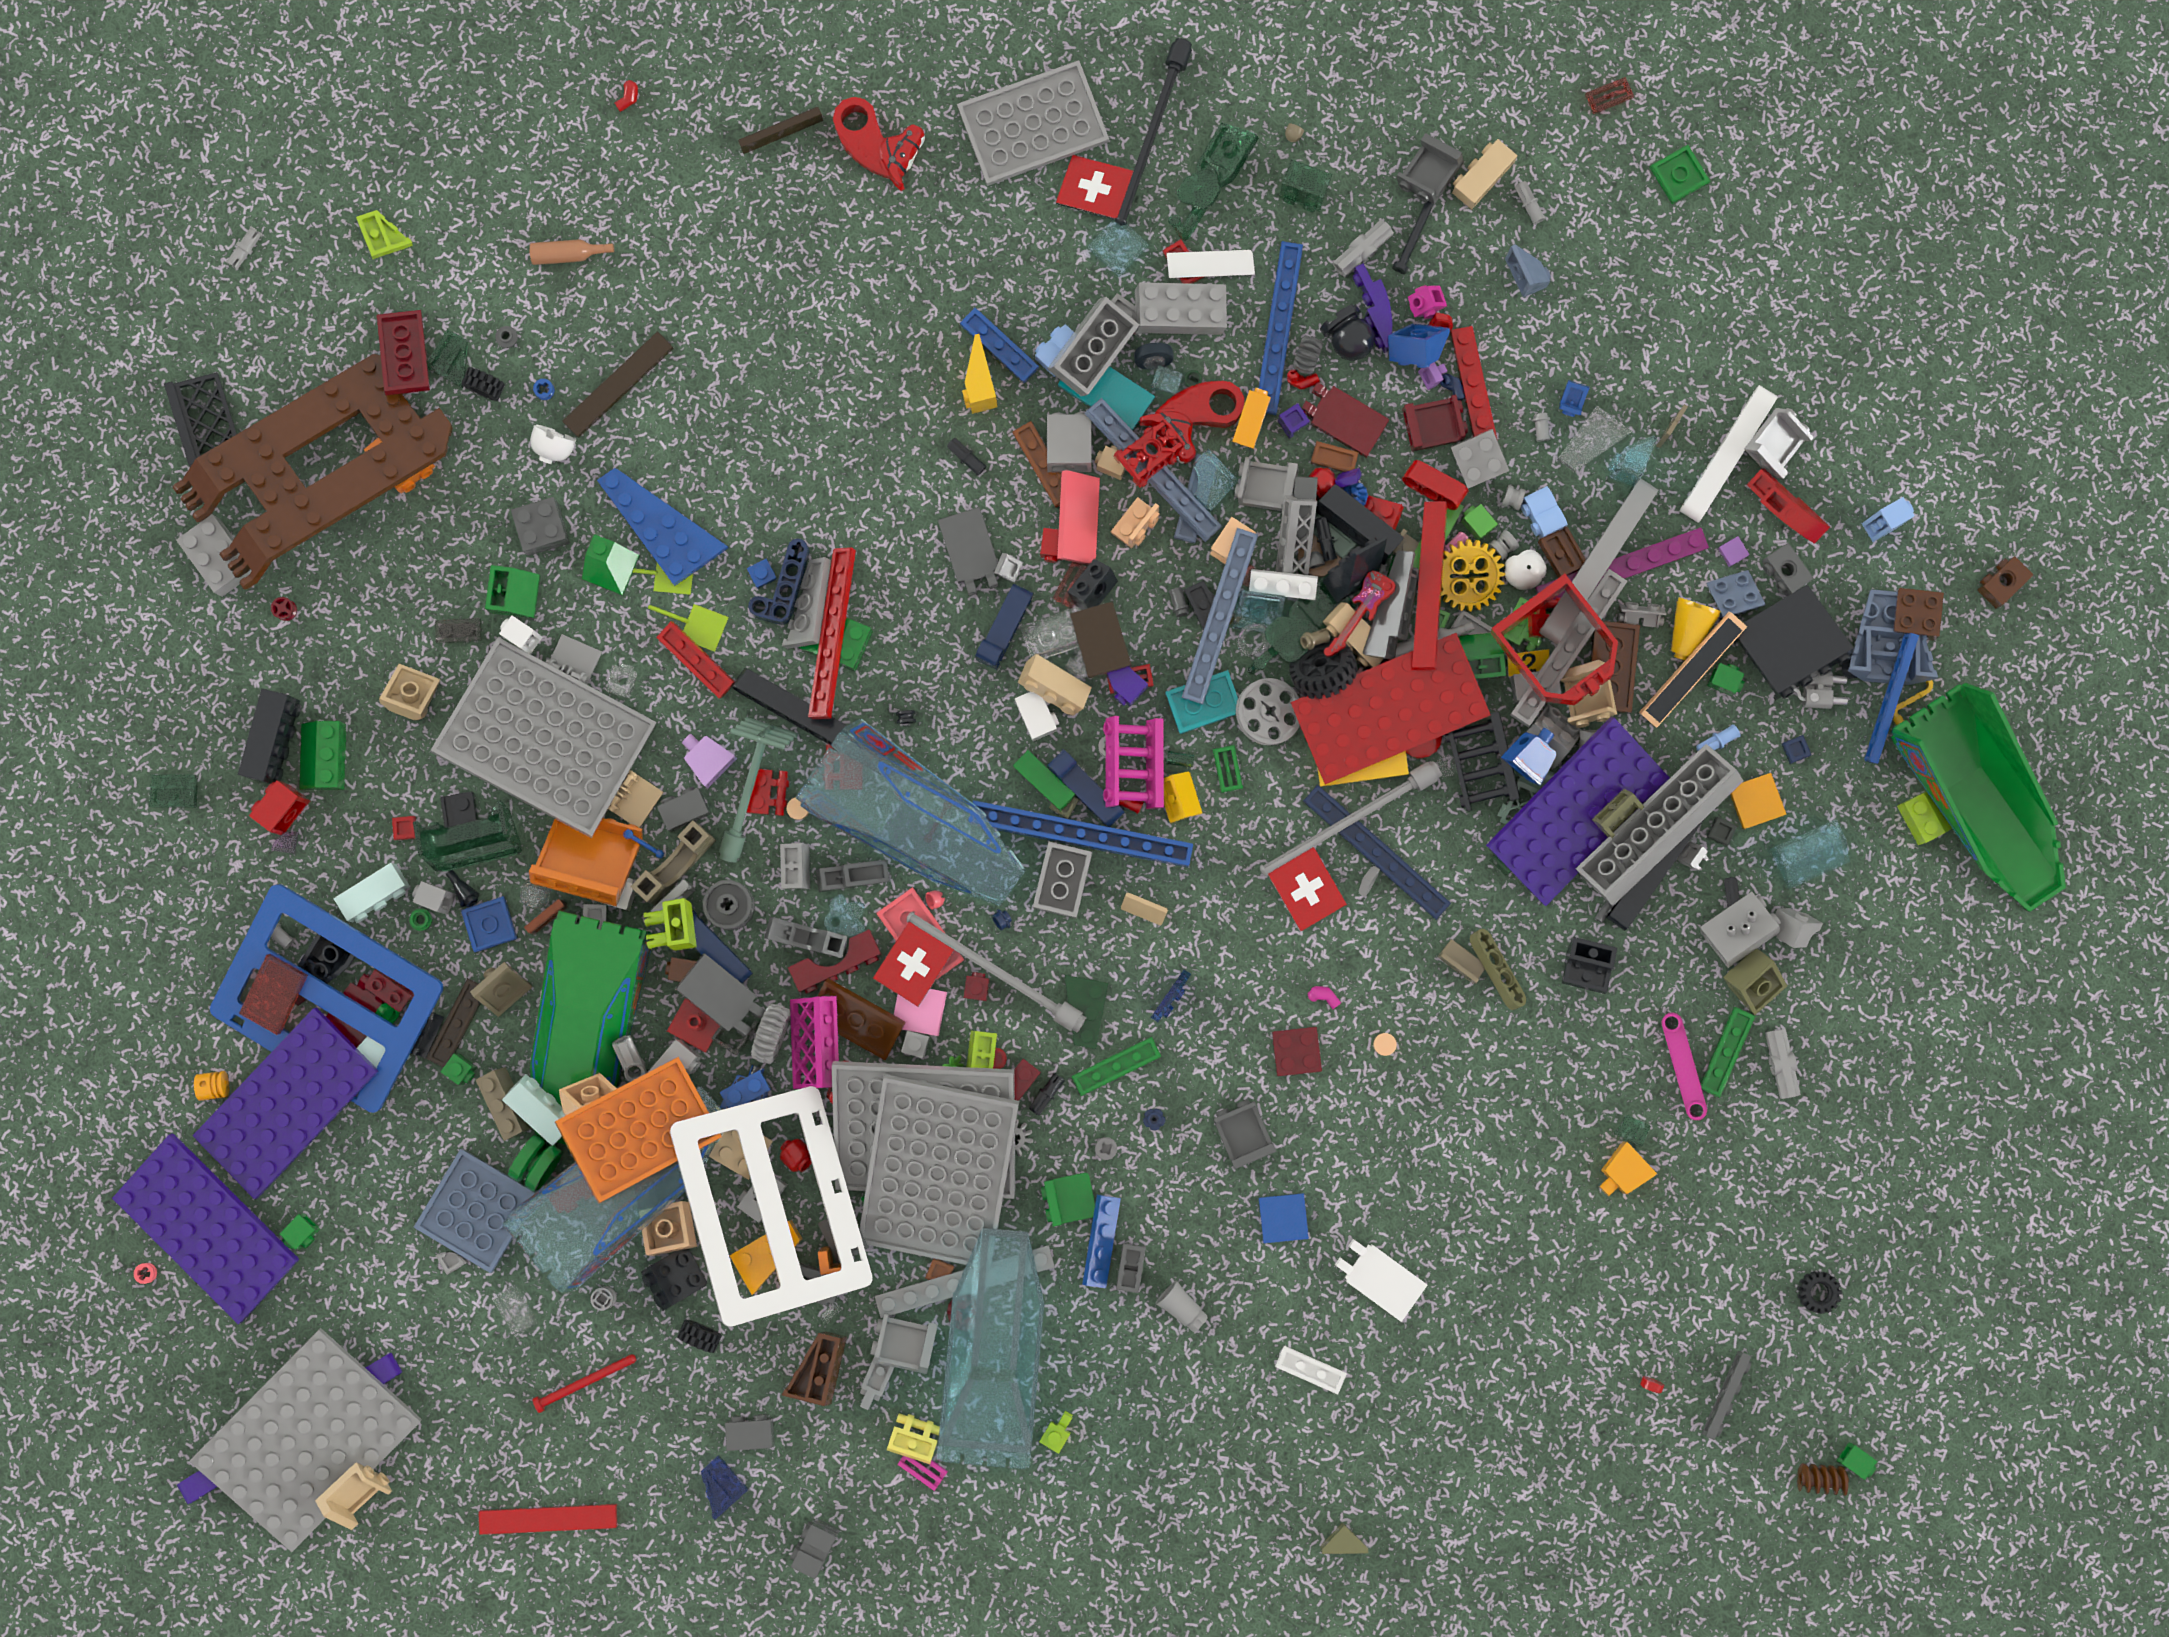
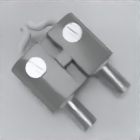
(1820, 693)

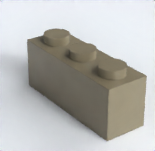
(494, 1088)

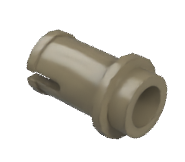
(1310, 640)

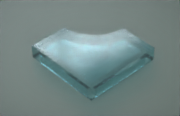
(1213, 478)

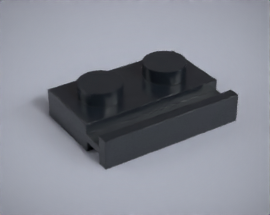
(458, 809)

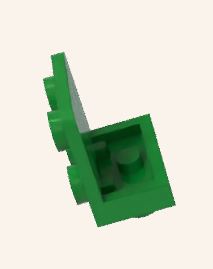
(1068, 1198)

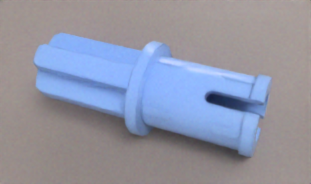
(1720, 739)

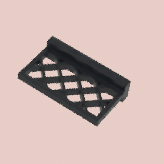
(183, 420)

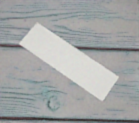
(1210, 263)

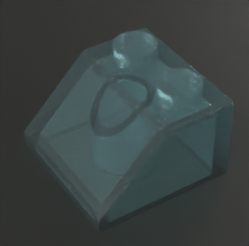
(1631, 462)

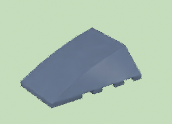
(1879, 644)

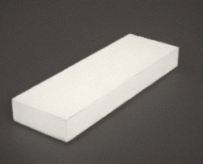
(1310, 1369)

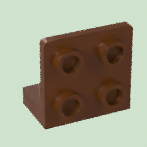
(1918, 612)

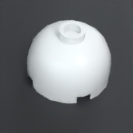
(551, 444)

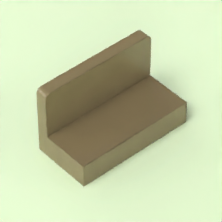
(1462, 961)

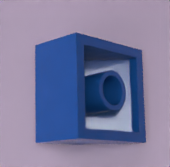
(1417, 344)

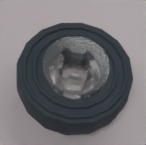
(1152, 355)

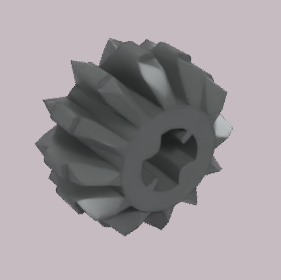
(1307, 354)

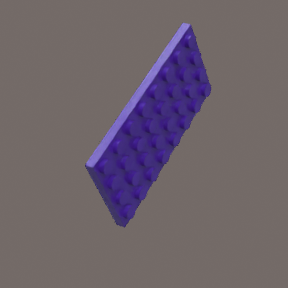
(1556, 825)
(285, 1103)
(205, 1228)

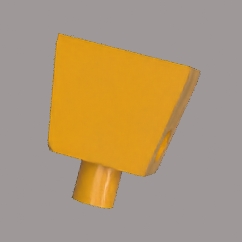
(1625, 1170)

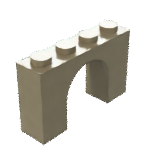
(656, 884)

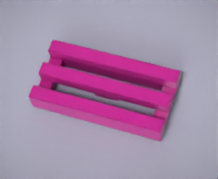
(938, 1479)

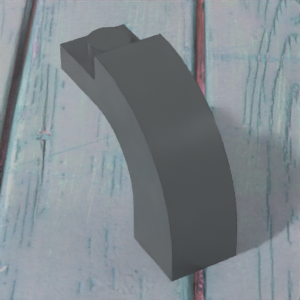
(805, 937)

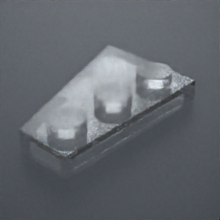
(1592, 439)

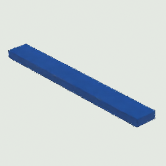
(1280, 322)

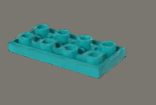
(1120, 394)

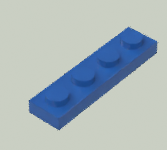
(999, 345)
(1101, 1241)

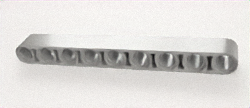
(1599, 559)

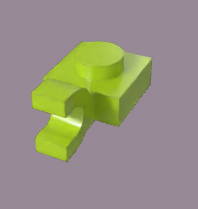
(1056, 1434)

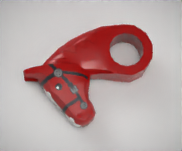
(883, 156)
(1193, 408)

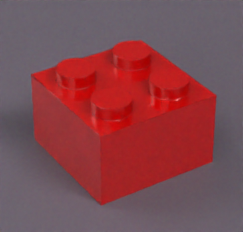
(278, 807)

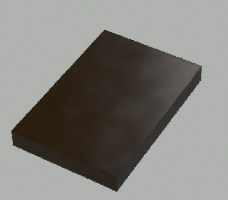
(1100, 639)

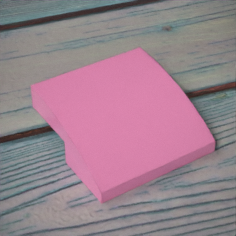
(926, 1017)

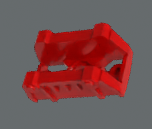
(1156, 461)

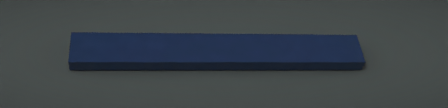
(1378, 854)

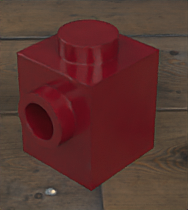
(976, 987)

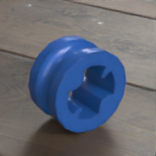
(543, 382)

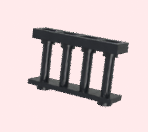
(1499, 746)

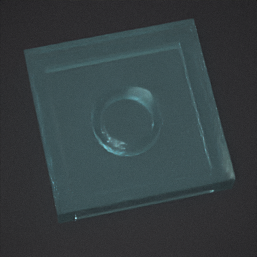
(1118, 247)

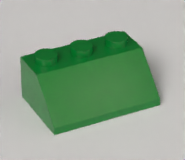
(322, 755)

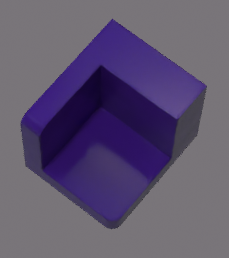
(1293, 420)

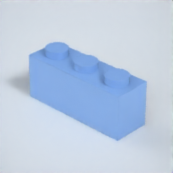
(1888, 519)

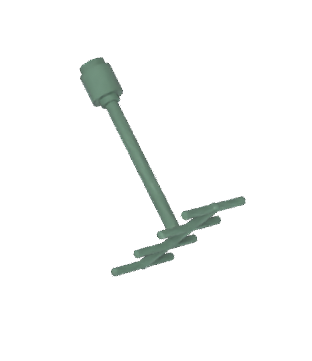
(764, 735)

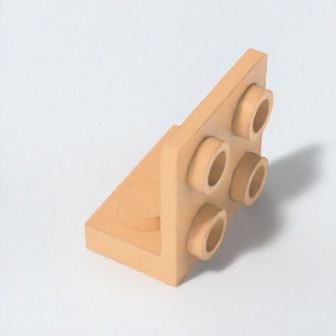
(1135, 521)

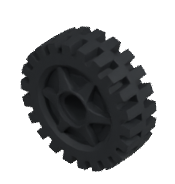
(1322, 675)

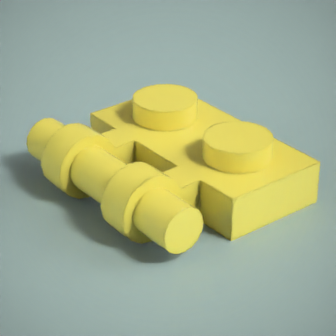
(913, 1444)

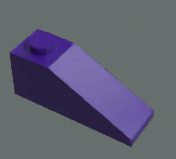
(1126, 685)

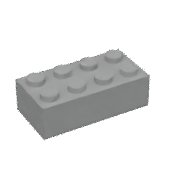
(1180, 308)
(1093, 346)

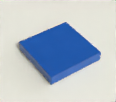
(489, 924)
(1283, 1218)

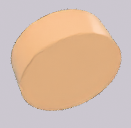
(795, 810)
(1384, 1044)

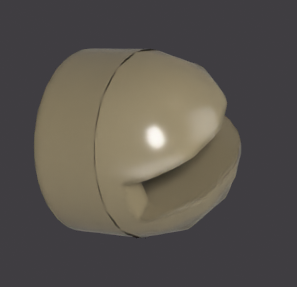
(1293, 132)

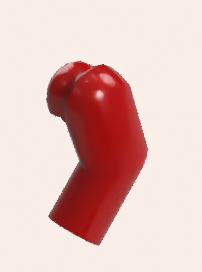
(630, 95)
(1300, 381)

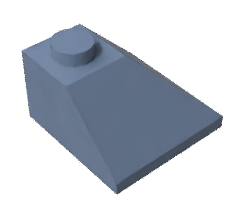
(1527, 271)

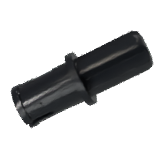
(966, 456)
(1325, 539)
(1046, 1094)

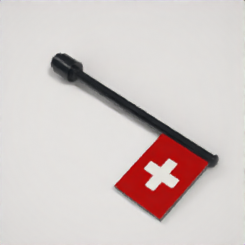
(1108, 188)

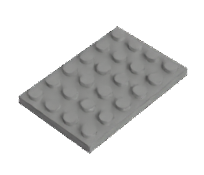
(1033, 123)

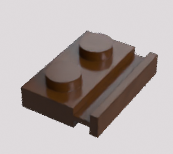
(1562, 552)

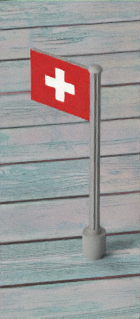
(1300, 873)
(923, 953)

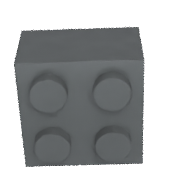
(540, 526)

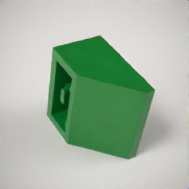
(512, 592)
(1484, 655)

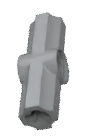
(1362, 248)
(629, 1057)
(1783, 1063)

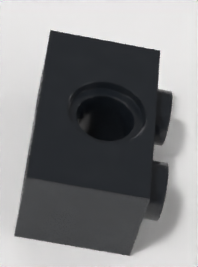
(1092, 585)

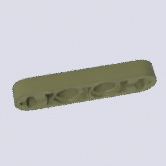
(1495, 970)

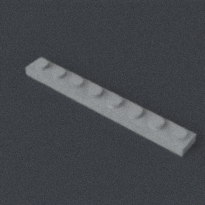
(1568, 647)
(940, 1288)

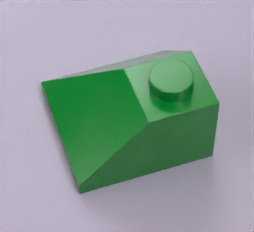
(609, 565)

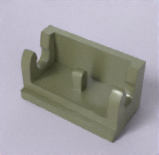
(1617, 812)

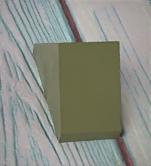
(1343, 1542)

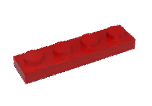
(695, 659)

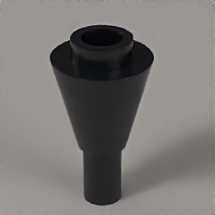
(466, 894)

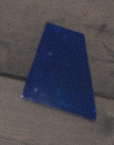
(722, 1486)

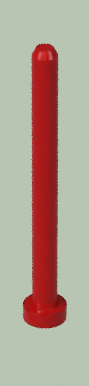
(581, 1383)

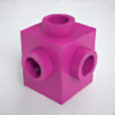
(1427, 301)

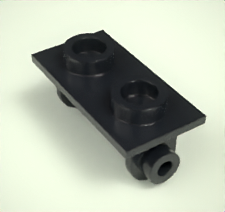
(427, 1035)

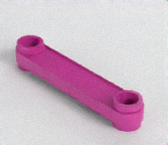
(1684, 1066)

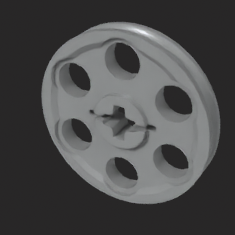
(1258, 712)

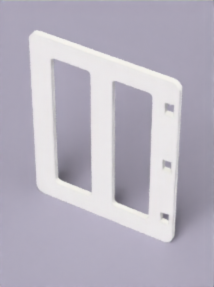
(793, 1288)

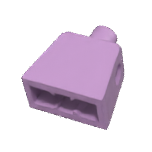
(707, 759)

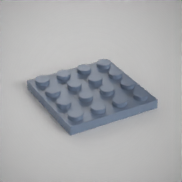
(471, 1209)

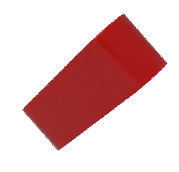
(1435, 484)

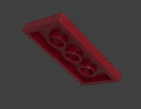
(403, 352)

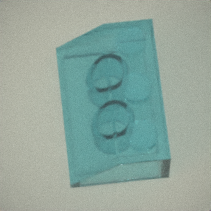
(1811, 854)

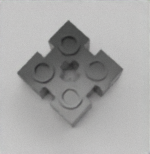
(817, 1543)

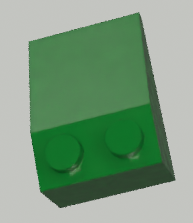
(853, 646)

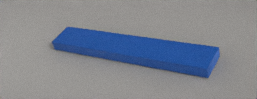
(1891, 698)

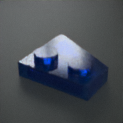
(1174, 993)

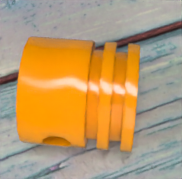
(211, 1085)

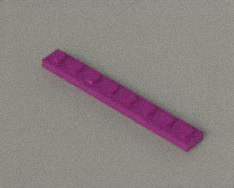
(1652, 556)

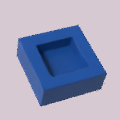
(761, 573)

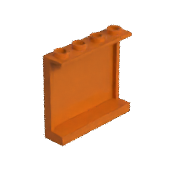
(587, 865)

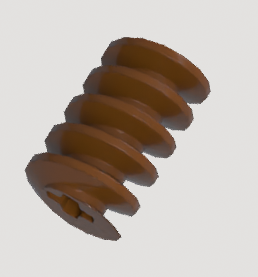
(1822, 1477)

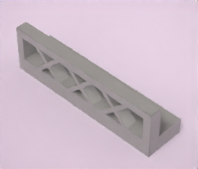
(1288, 537)

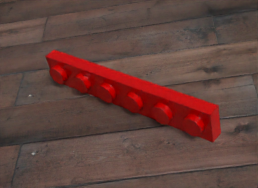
(1472, 380)

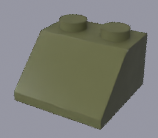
(1755, 981)

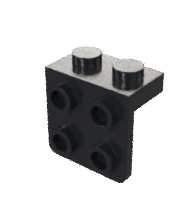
(673, 1278)

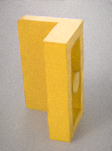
(1180, 797)

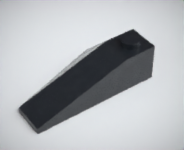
(324, 961)

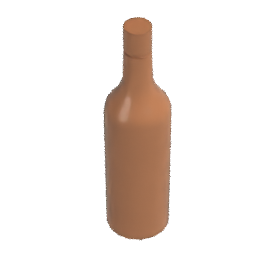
(565, 251)

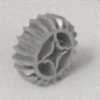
(770, 1033)

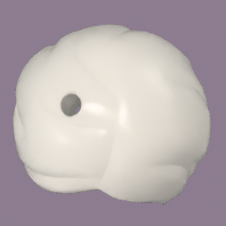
(1519, 575)

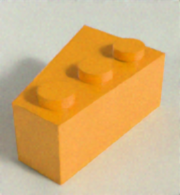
(756, 1261)

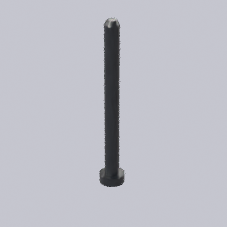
(1401, 265)

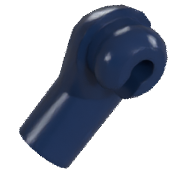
(1453, 384)

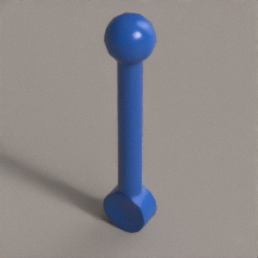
(629, 834)

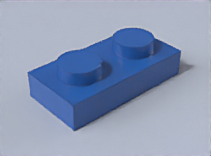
(745, 1090)

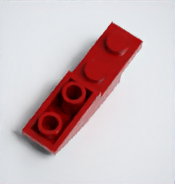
(1787, 507)

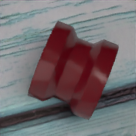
(280, 605)

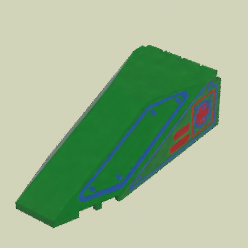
(1985, 791)
(586, 1001)

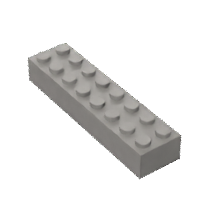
(1660, 825)

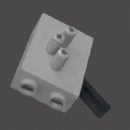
(1741, 926)

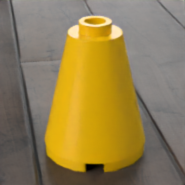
(1691, 626)

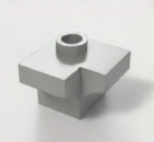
(1796, 927)

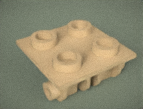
(635, 799)

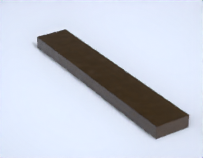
(618, 384)

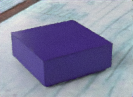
(1348, 478)

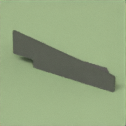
(1395, 612)

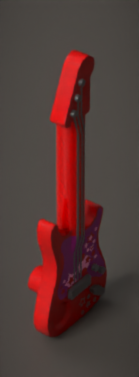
(1374, 591)

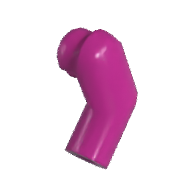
(1324, 993)

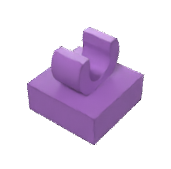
(1432, 375)

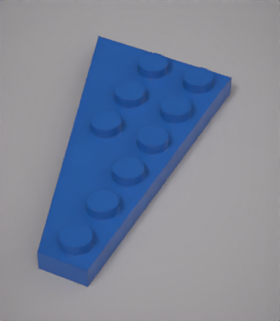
(669, 536)

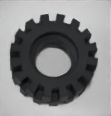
(483, 384)
(1832, 1292)
(699, 1336)

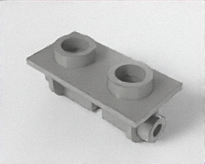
(1650, 614)

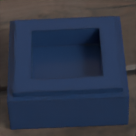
(1796, 749)

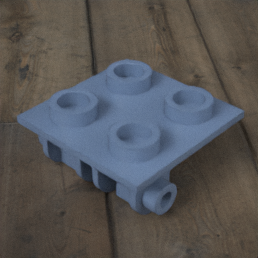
(1735, 593)

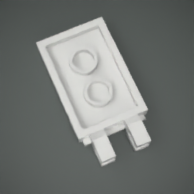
(1382, 1280)

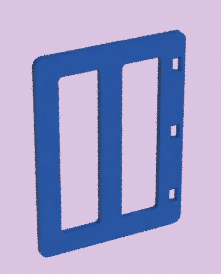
(396, 1039)

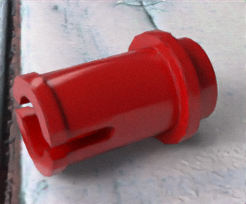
(1134, 806)

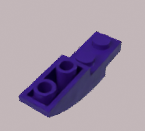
(1380, 313)

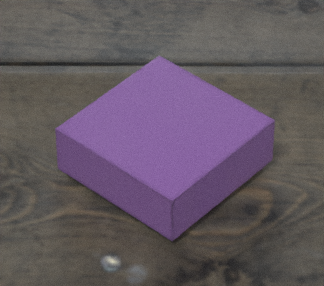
(1733, 551)

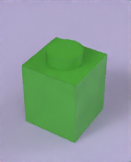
(1478, 521)

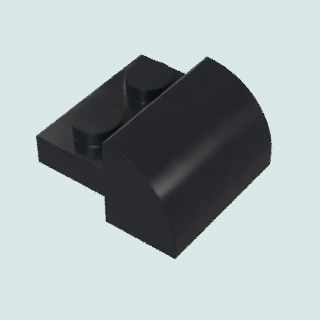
(1589, 965)

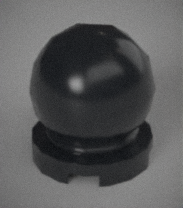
(1350, 335)

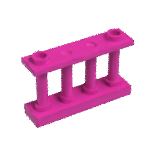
(1154, 763)

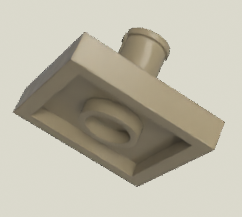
(500, 988)

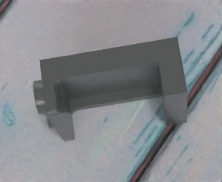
(1430, 169)
(1243, 1133)

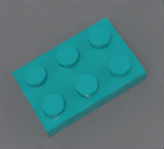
(1218, 704)

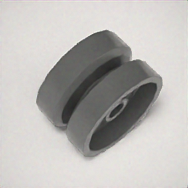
(717, 898)

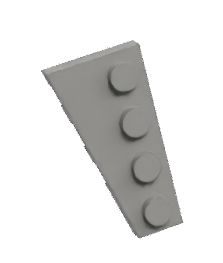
(807, 622)

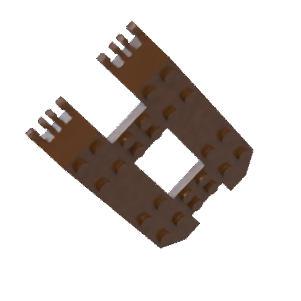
(301, 512)

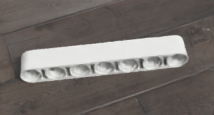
(1728, 453)

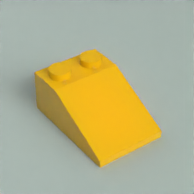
(979, 387)

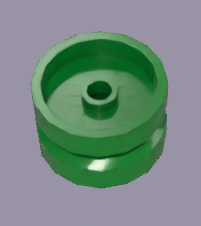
(535, 1163)

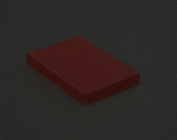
(273, 994)

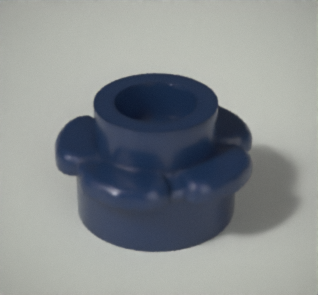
(1001, 919)
(1160, 1119)

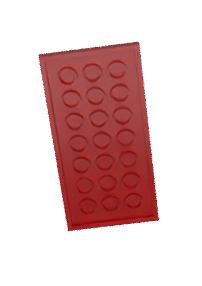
(1390, 711)

